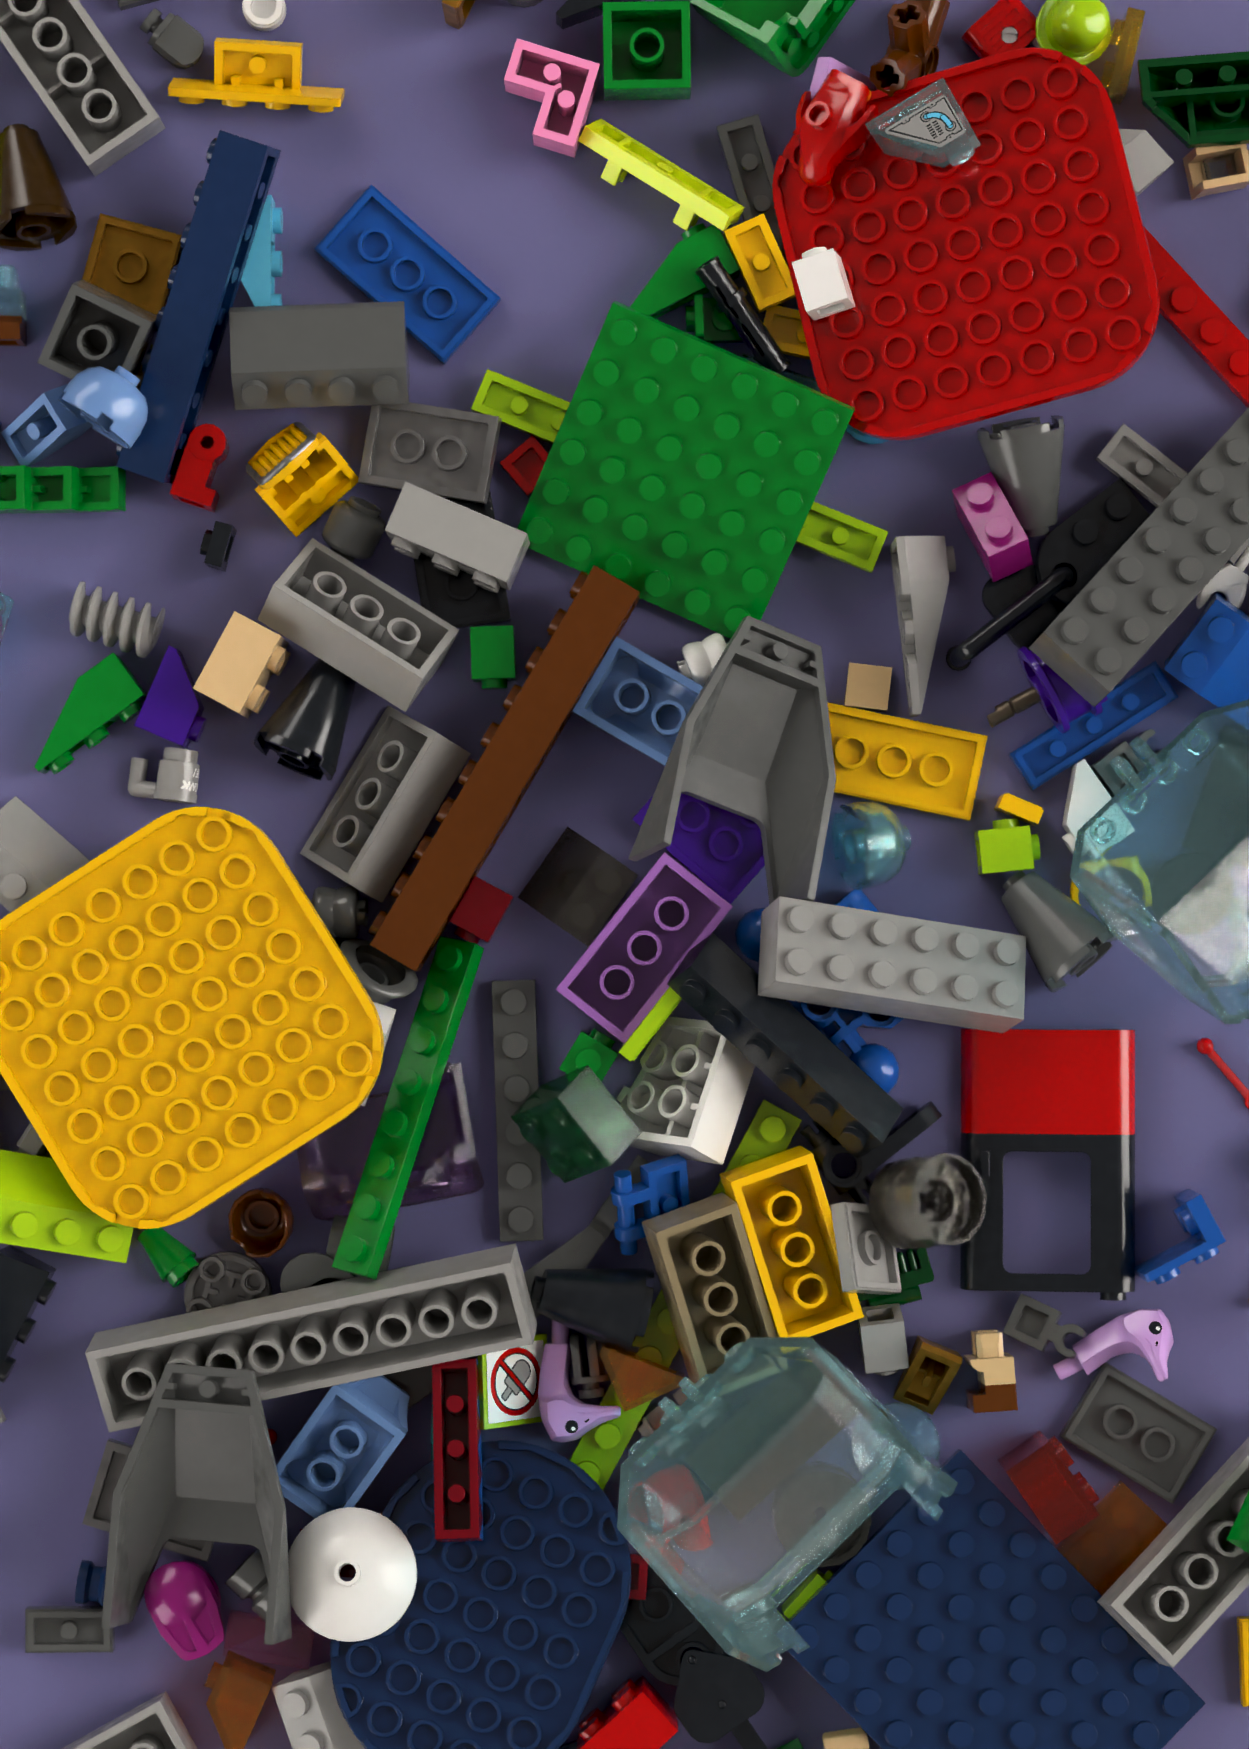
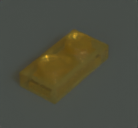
(1125, 37)

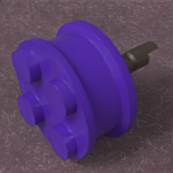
(1050, 690)

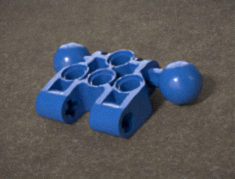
(836, 1023)

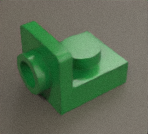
(708, 323)

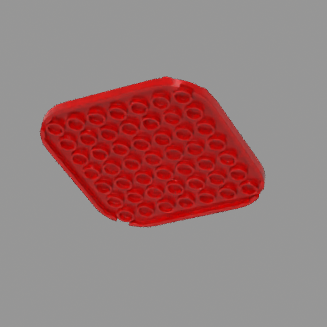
(982, 275)

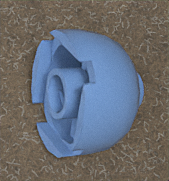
(108, 403)

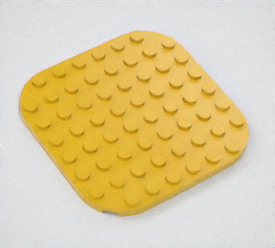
(180, 1018)

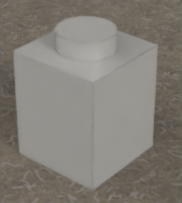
(883, 1339)

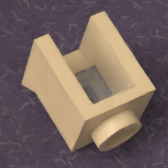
(1216, 169)

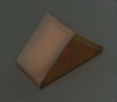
(637, 1378)

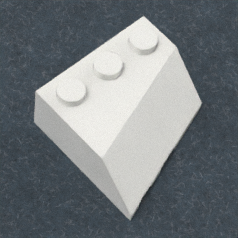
(688, 1092)

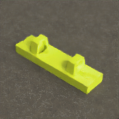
(631, 156)

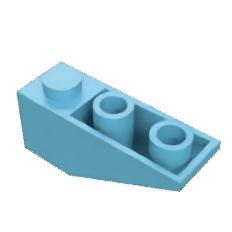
(263, 260)

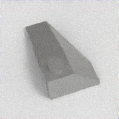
(920, 585)

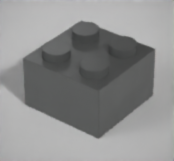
(96, 332)

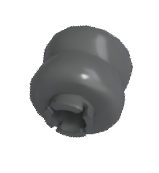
(341, 910)

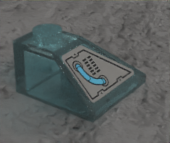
(926, 128)

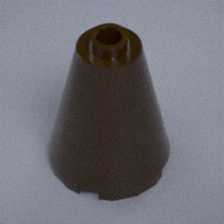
(30, 193)

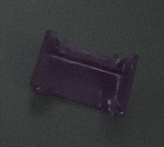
(443, 1169)

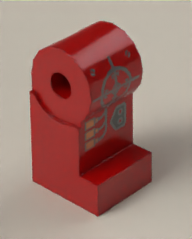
(202, 454)

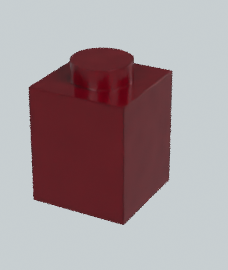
(480, 911)

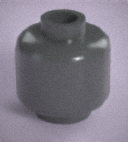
(354, 528)

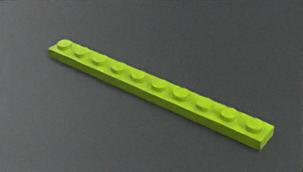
(543, 414)
(604, 1445)

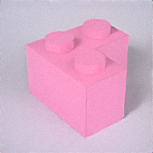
(562, 86)

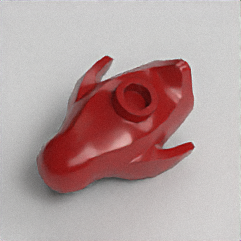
(831, 126)

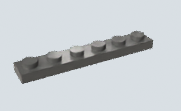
(514, 1083)

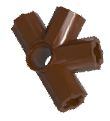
(913, 44)

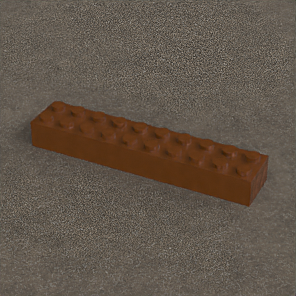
(505, 769)

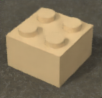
(243, 665)

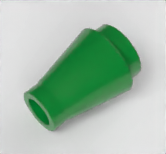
(168, 1255)

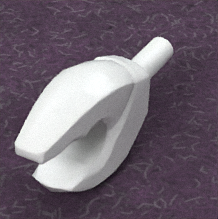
(1229, 581)

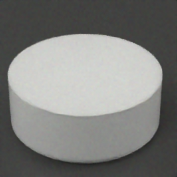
(264, 14)

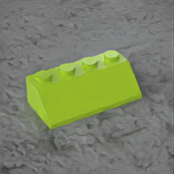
(47, 1215)

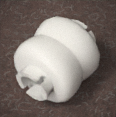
(701, 657)

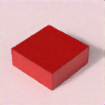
(525, 464)

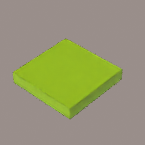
(650, 1025)

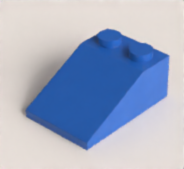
(1215, 654)

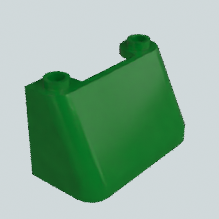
(778, 30)

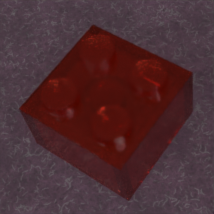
(1043, 1479)

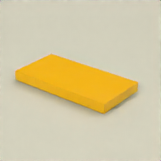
(905, 761)

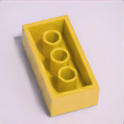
(792, 1242)

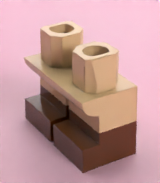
(994, 1372)

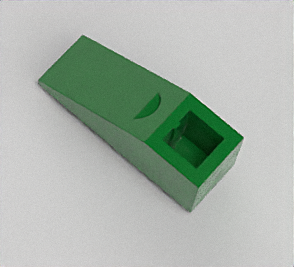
(94, 704)

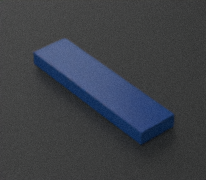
(1126, 706)

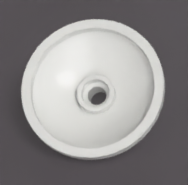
(382, 1580)

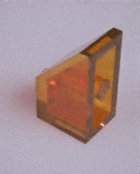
(237, 1696)

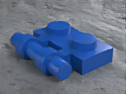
(661, 1190)

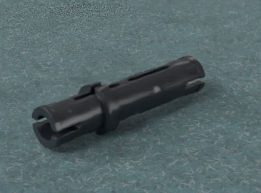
(741, 315)

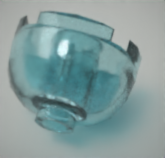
(871, 843)

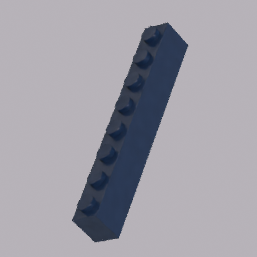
(199, 301)

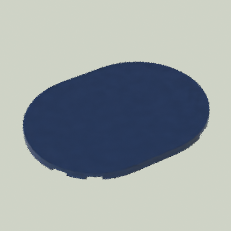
(498, 1627)

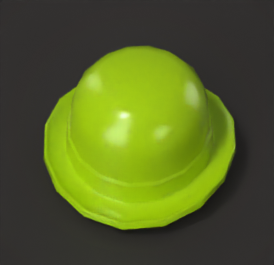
(1075, 28)

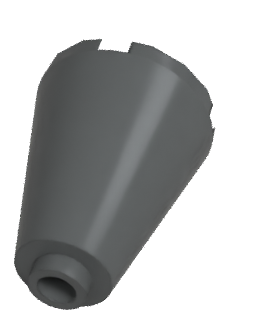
(1027, 467)
(1057, 930)

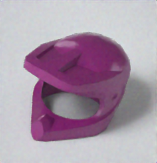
(185, 1608)

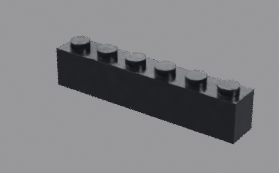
(785, 1047)

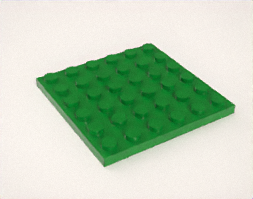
(683, 471)

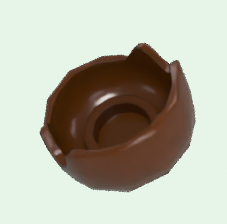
(260, 1222)

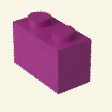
(992, 527)

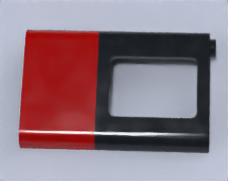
(1052, 1096)

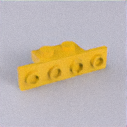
(257, 73)

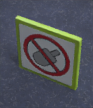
(510, 1385)

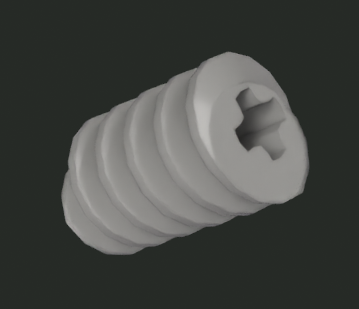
(114, 621)

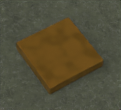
(132, 261)

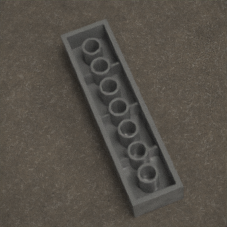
(1154, 572)

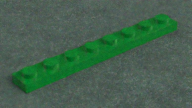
(408, 1108)

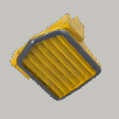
(300, 476)

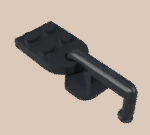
(1037, 594)
(712, 1689)

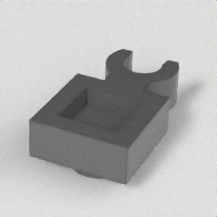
(1106, 773)
(1038, 1324)

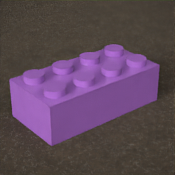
(642, 947)

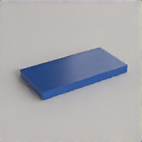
(399, 261)

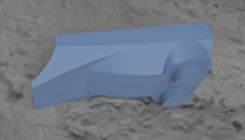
(638, 700)
(344, 1445)

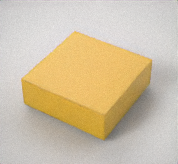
(1019, 809)

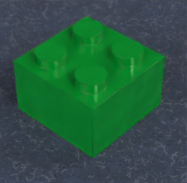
(647, 50)

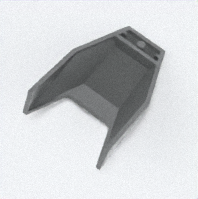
(760, 751)
(201, 1475)

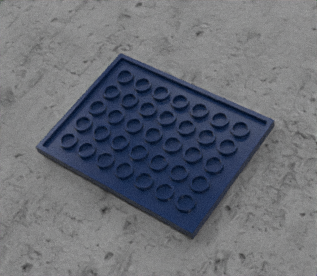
(981, 1638)

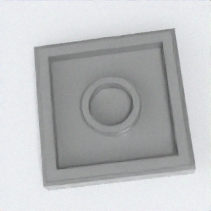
(864, 1257)

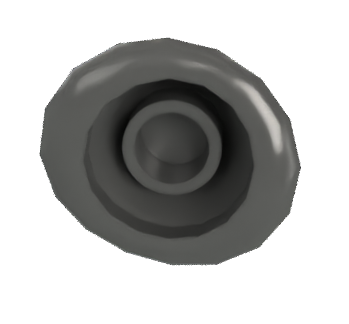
(379, 973)

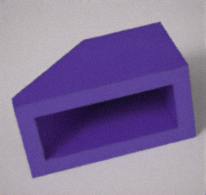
(172, 704)

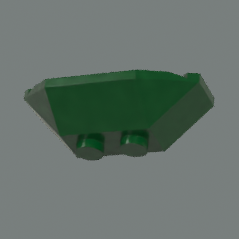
(1199, 97)

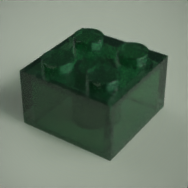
(576, 1124)

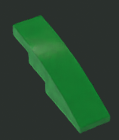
(62, 489)

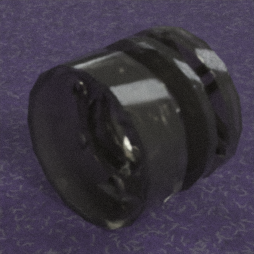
(927, 1201)

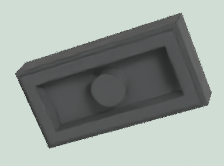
(66, 1630)

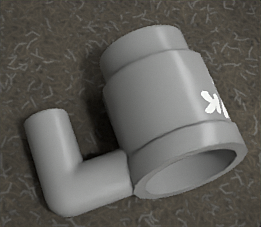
(175, 778)

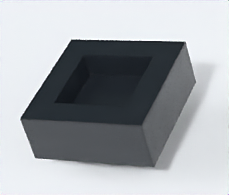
(218, 545)

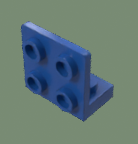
(1202, 1245)

